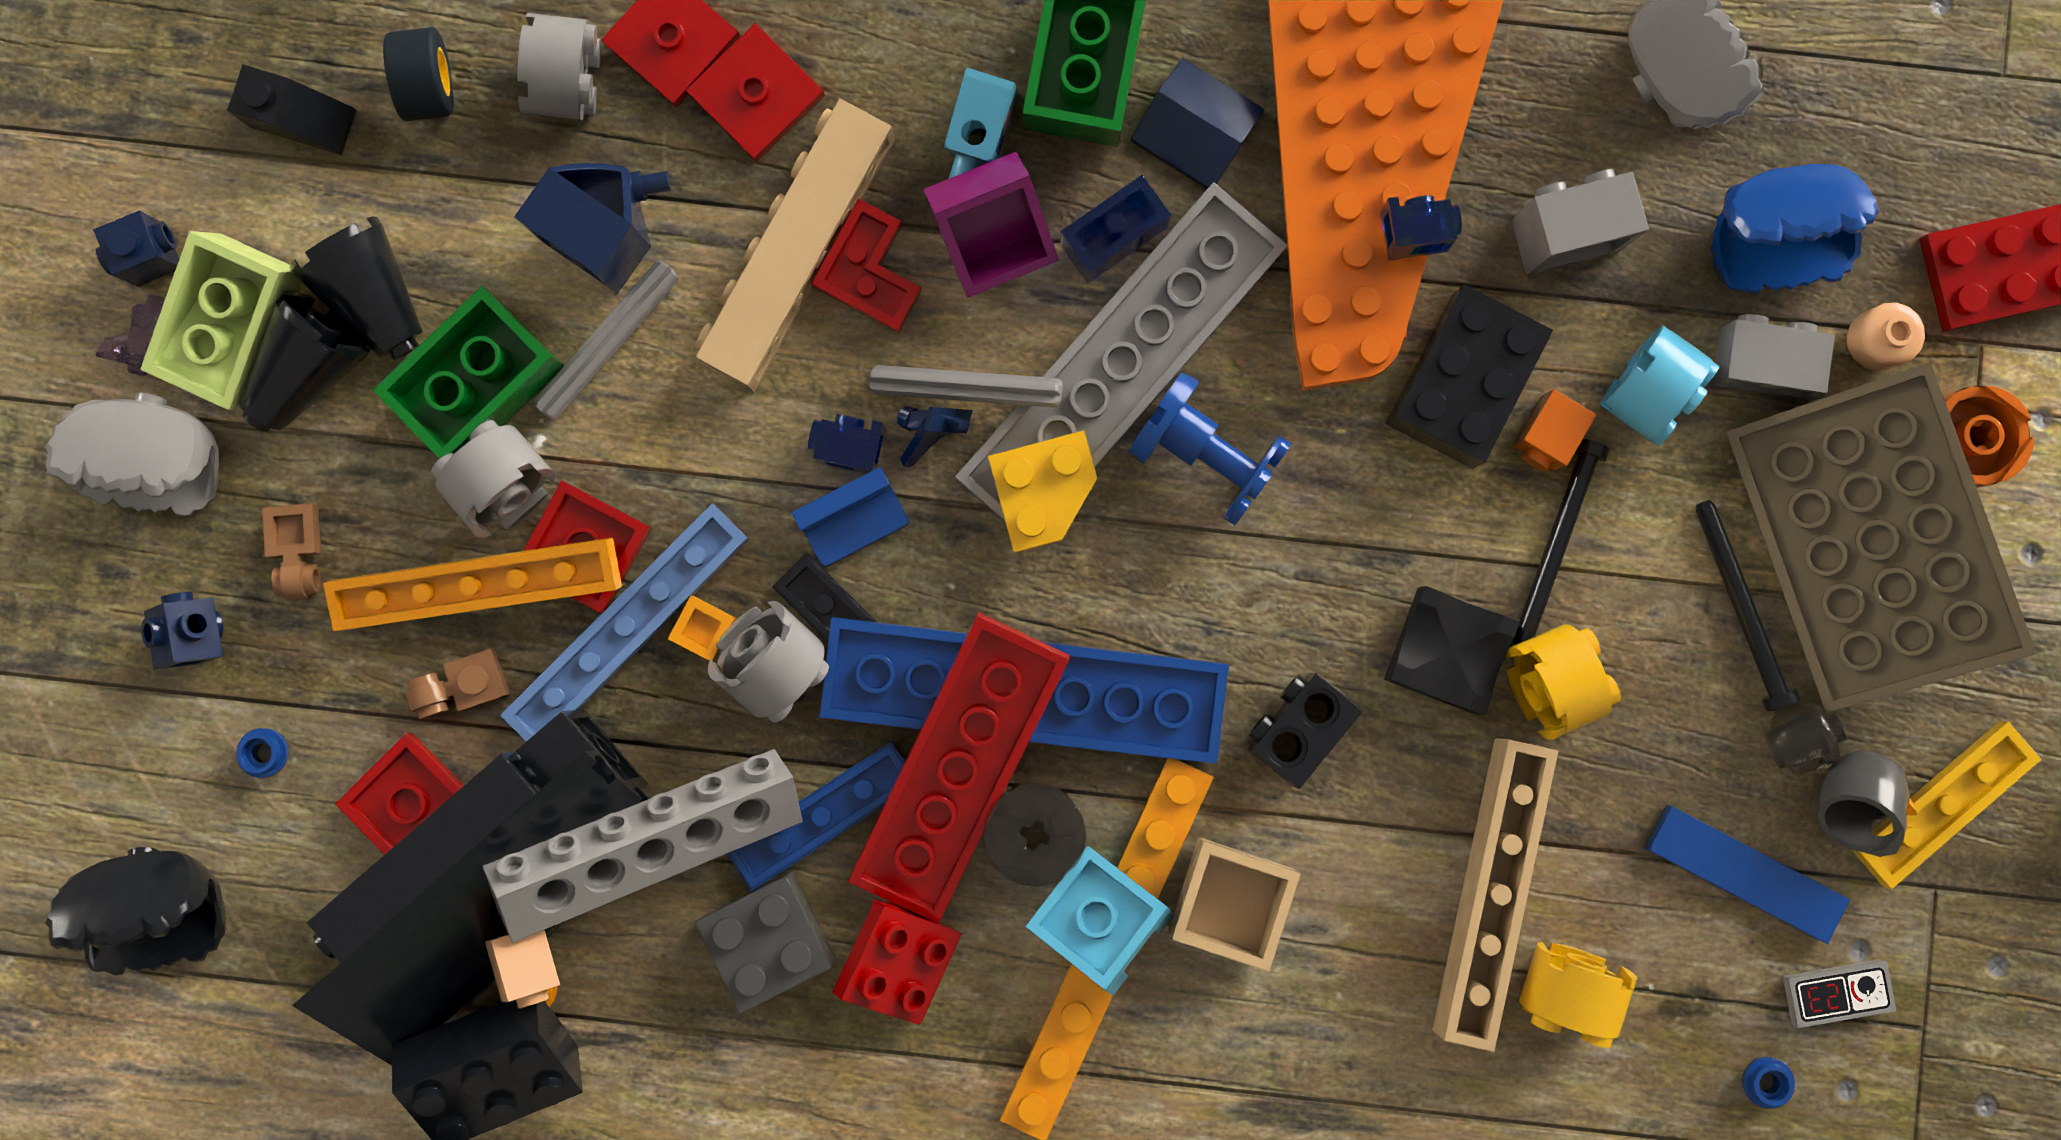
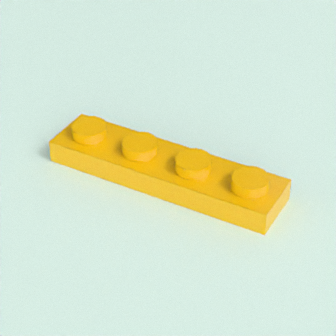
(1953, 800)

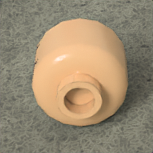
(1885, 337)

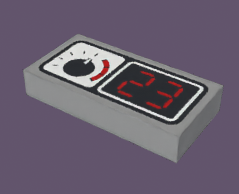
(1839, 993)

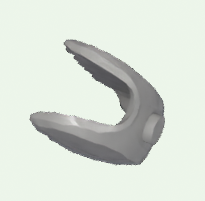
(1693, 62)
(136, 455)

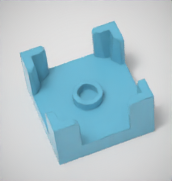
(1099, 919)

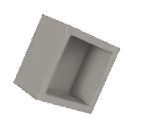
(1579, 221)

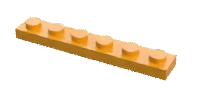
(473, 584)

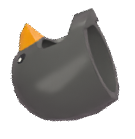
(1860, 792)

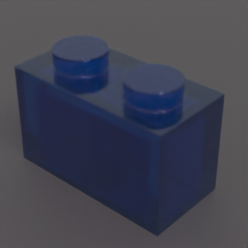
(1115, 229)

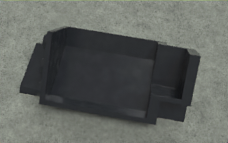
(421, 914)

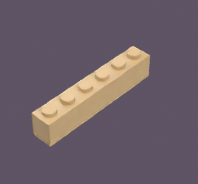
(800, 234)
(1494, 894)

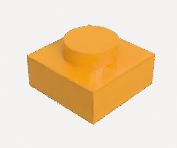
(701, 628)

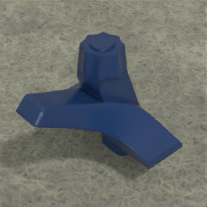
(930, 427)

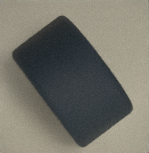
(418, 74)

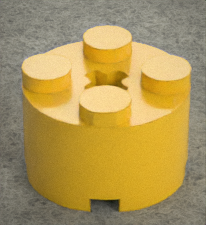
(1561, 680)
(1576, 993)

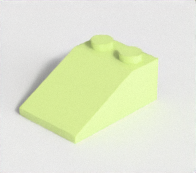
(216, 316)

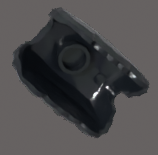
(139, 912)

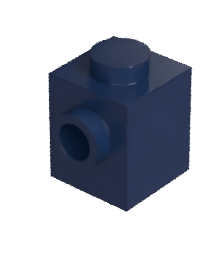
(136, 248)

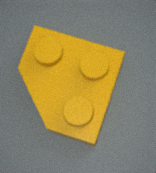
(1043, 488)

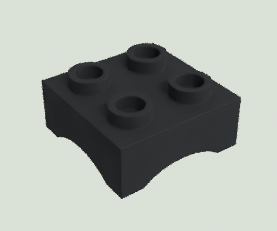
(1451, 650)

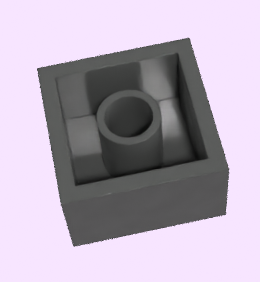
(766, 942)

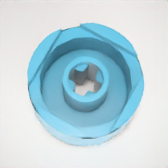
(1658, 384)

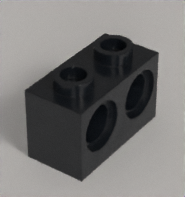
(1312, 738)

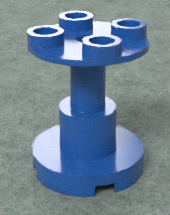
(1191, 436)

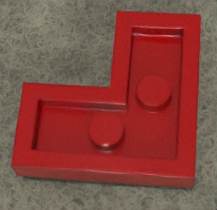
(855, 273)

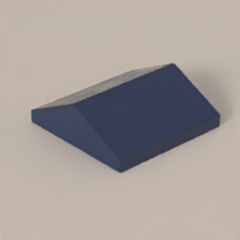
(1196, 124)

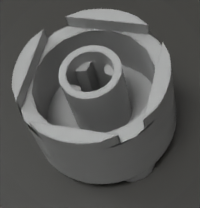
(556, 66)
(492, 478)
(768, 661)

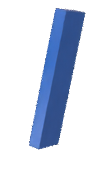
(824, 817)
(1747, 874)

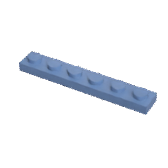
(628, 622)

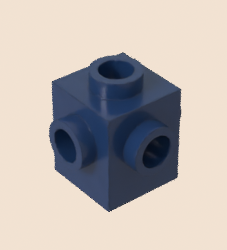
(182, 631)

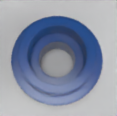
(248, 752)
(1782, 1086)

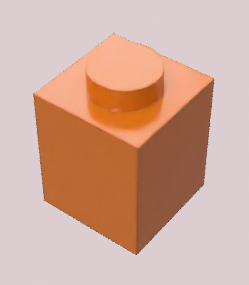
(1553, 431)

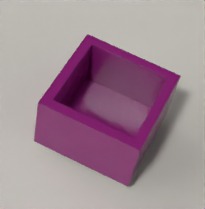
(992, 224)

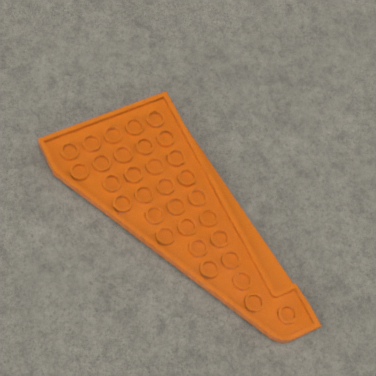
(1365, 114)

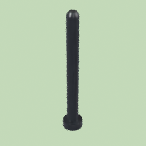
(1589, 454)
(1778, 692)

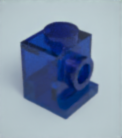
(1419, 226)
(847, 443)

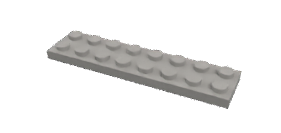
(1141, 335)

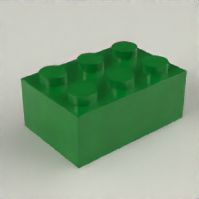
(1083, 69)
(468, 372)

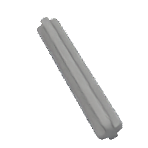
(606, 340)
(966, 386)

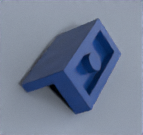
(851, 517)

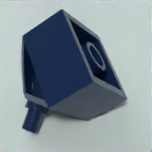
(593, 217)

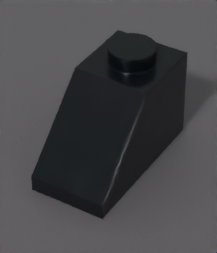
(290, 110)

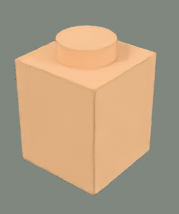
(523, 968)

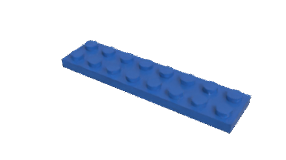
(1100, 702)

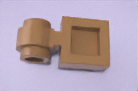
(291, 535)
(470, 681)

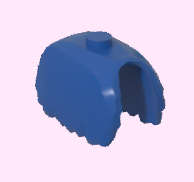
(1791, 227)

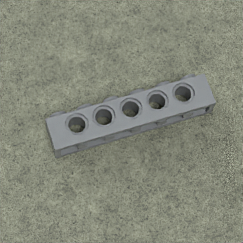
(643, 844)

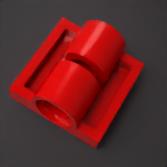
(897, 962)

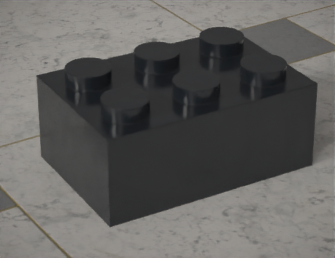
(1469, 377)
(485, 1070)

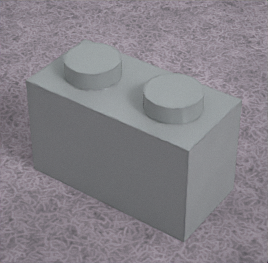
(1773, 358)

